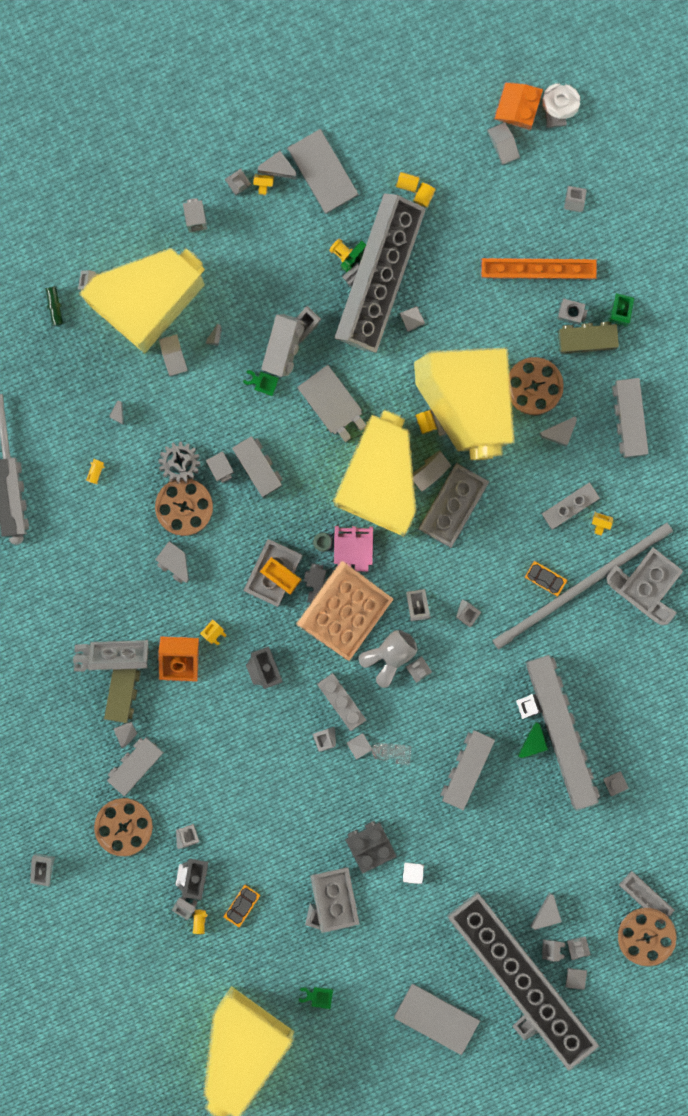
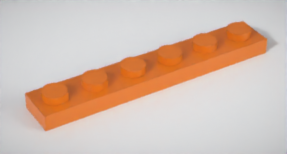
(538, 268)

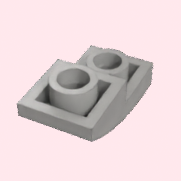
(432, 470)

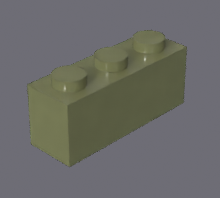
(588, 338)
(121, 695)

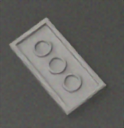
(322, 171)
(453, 505)
(436, 1019)

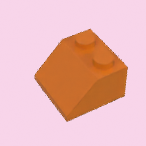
(518, 105)
(178, 658)

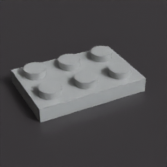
(260, 585)
(334, 899)

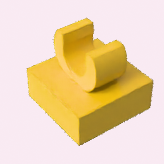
(263, 181)
(601, 522)
(212, 632)

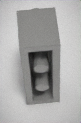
(283, 345)
(258, 466)
(341, 702)
(134, 765)

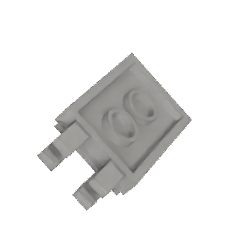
(332, 402)
(111, 655)

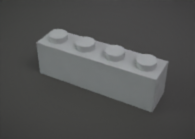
(631, 418)
(468, 769)

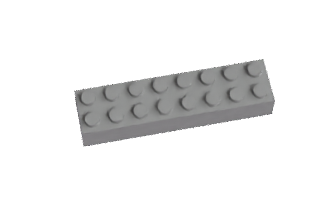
(380, 273)
(561, 732)

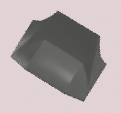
(263, 668)
(192, 878)

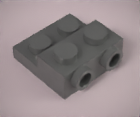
(314, 579)
(370, 846)

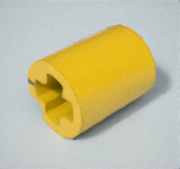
(407, 182)
(424, 195)
(426, 422)

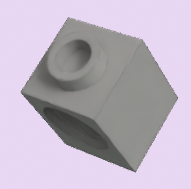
(563, 312)
(220, 467)

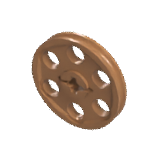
(536, 376)
(187, 515)
(113, 824)
(648, 927)

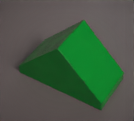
(621, 310)
(534, 742)

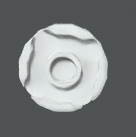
(561, 101)

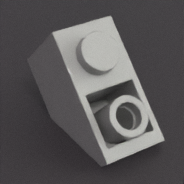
(175, 560)

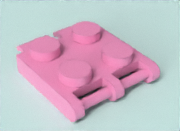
(354, 548)

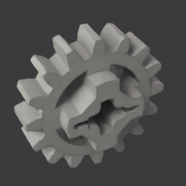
(186, 461)

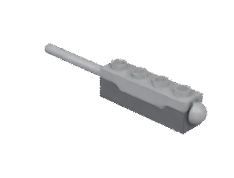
(11, 504)

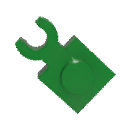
(354, 257)
(264, 383)
(320, 997)

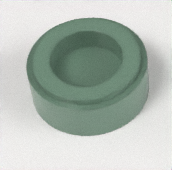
(322, 542)

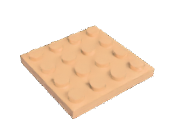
(345, 611)

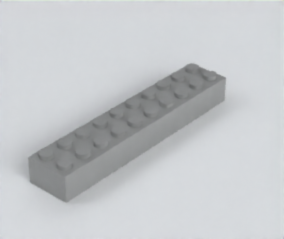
(523, 981)

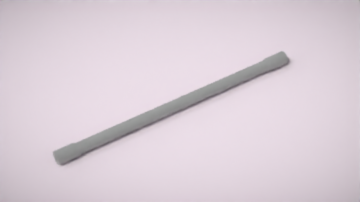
(509, 635)

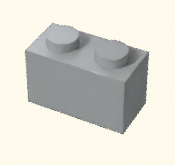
(195, 215)

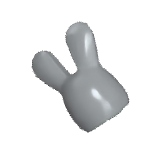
(395, 650)

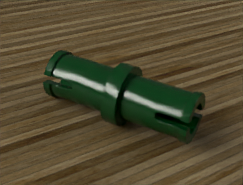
(54, 306)

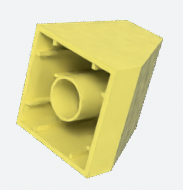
(146, 294)
(469, 398)
(380, 476)
(242, 1052)

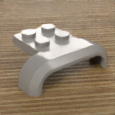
(648, 585)

